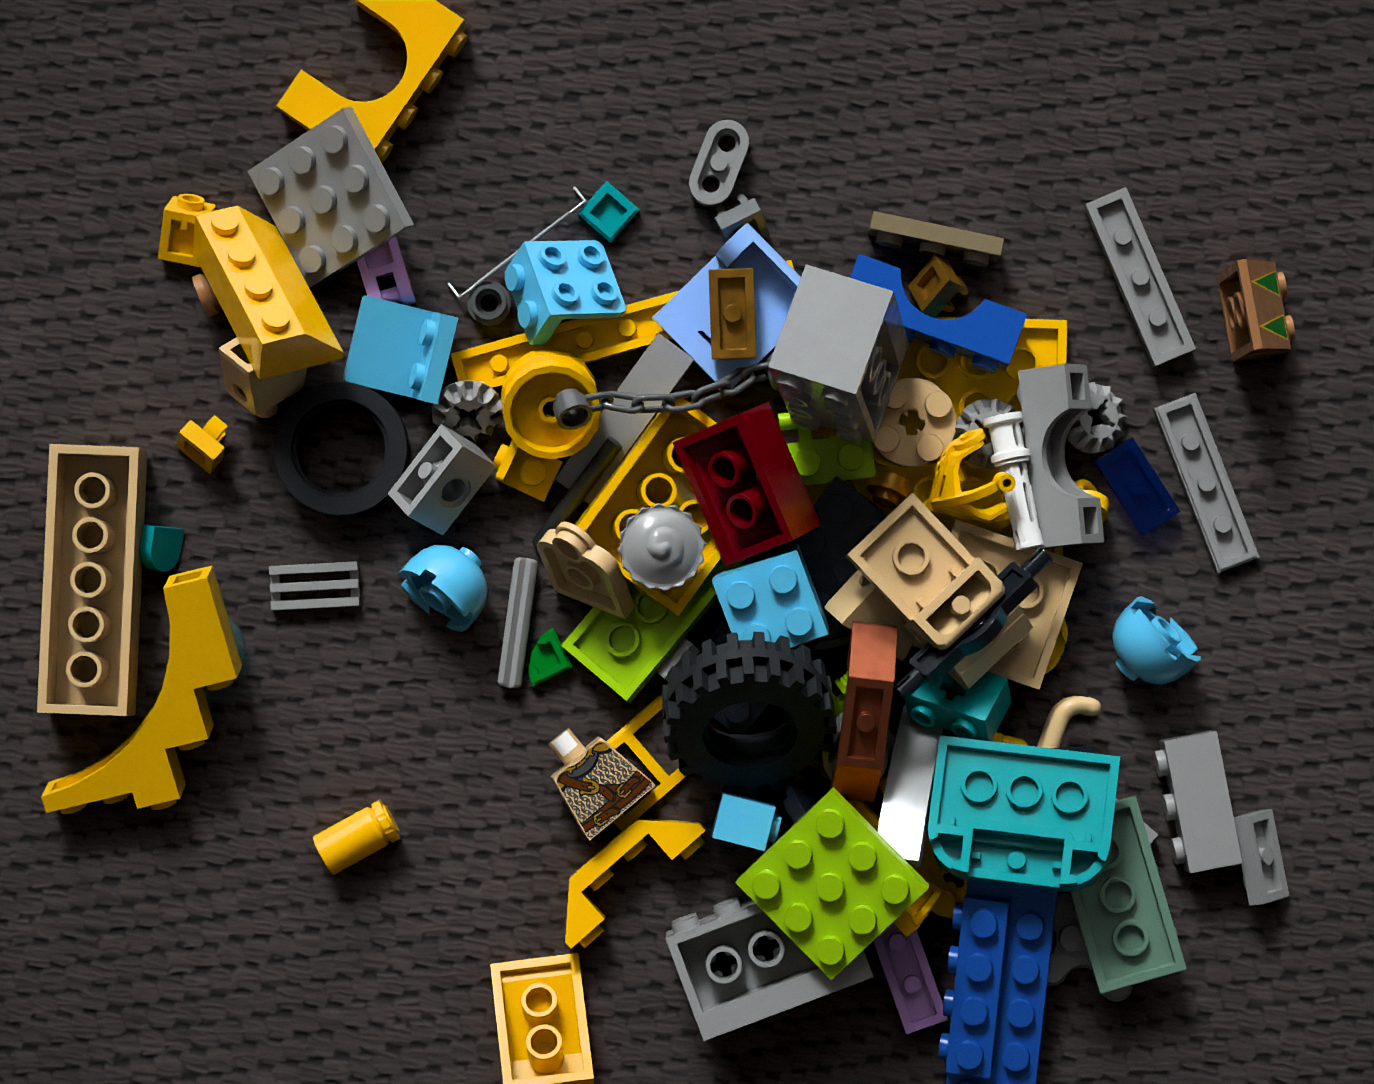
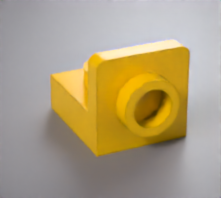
(179, 226)
(525, 472)

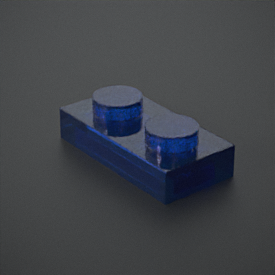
(1137, 486)

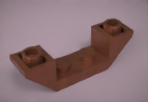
(865, 710)

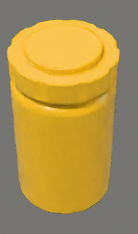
(356, 837)

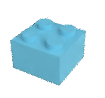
(772, 598)

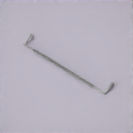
(512, 256)

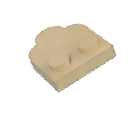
(584, 570)

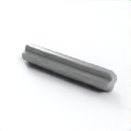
(517, 622)

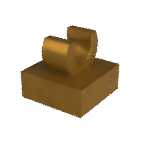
(936, 286)

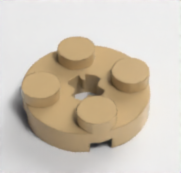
(933, 408)

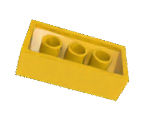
(262, 293)

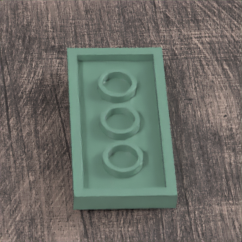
(1126, 910)

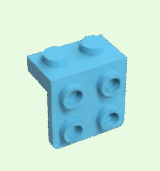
(560, 283)

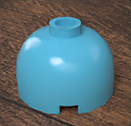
(447, 582)
(1151, 646)

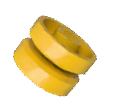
(533, 383)

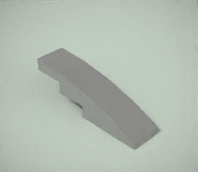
(654, 373)
(909, 788)

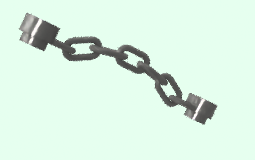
(574, 411)

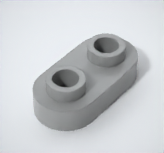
(718, 163)

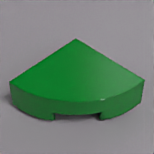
(547, 658)

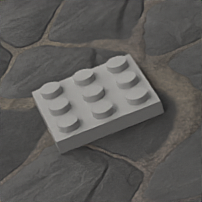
(330, 197)

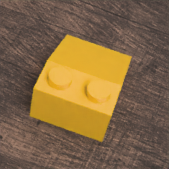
(542, 1021)

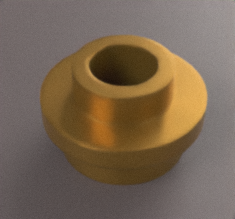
(888, 489)

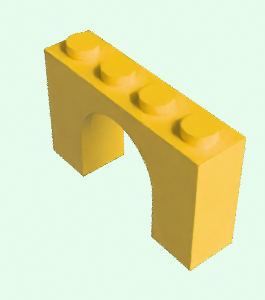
(429, 36)

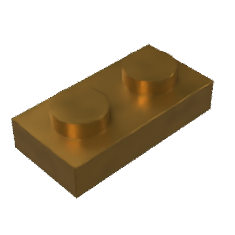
(732, 314)

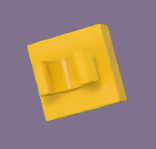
(203, 443)

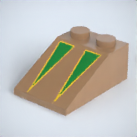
(1254, 309)

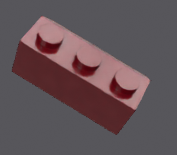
(747, 484)

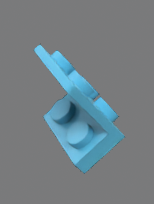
(400, 349)

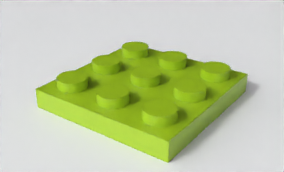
(832, 883)

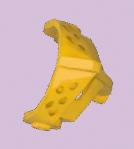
(946, 490)

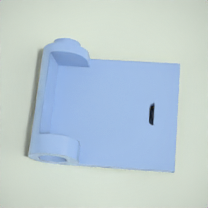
(773, 294)

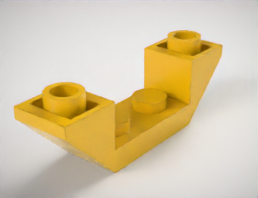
(582, 913)

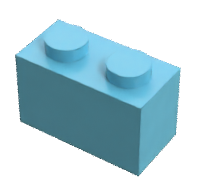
(746, 821)

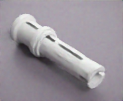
(1011, 458)

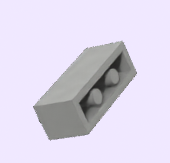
(1198, 802)

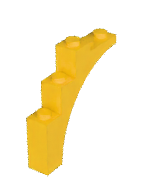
(147, 762)

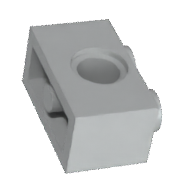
(441, 479)

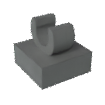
(734, 219)

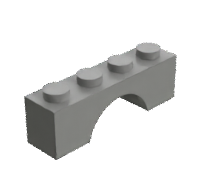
(1050, 405)

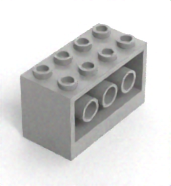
(839, 354)
(755, 983)

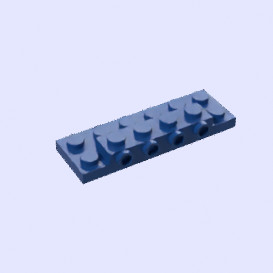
(998, 984)

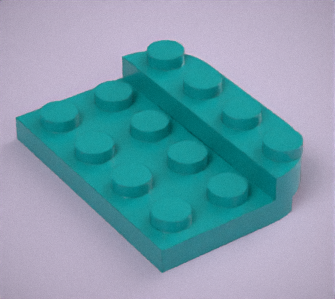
(1022, 813)

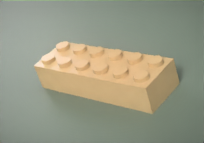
(92, 580)

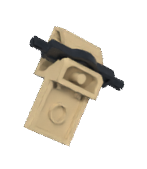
(945, 595)

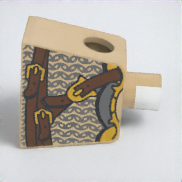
(596, 781)

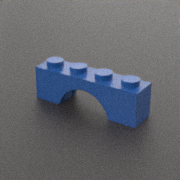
(984, 335)

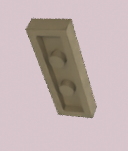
(935, 238)

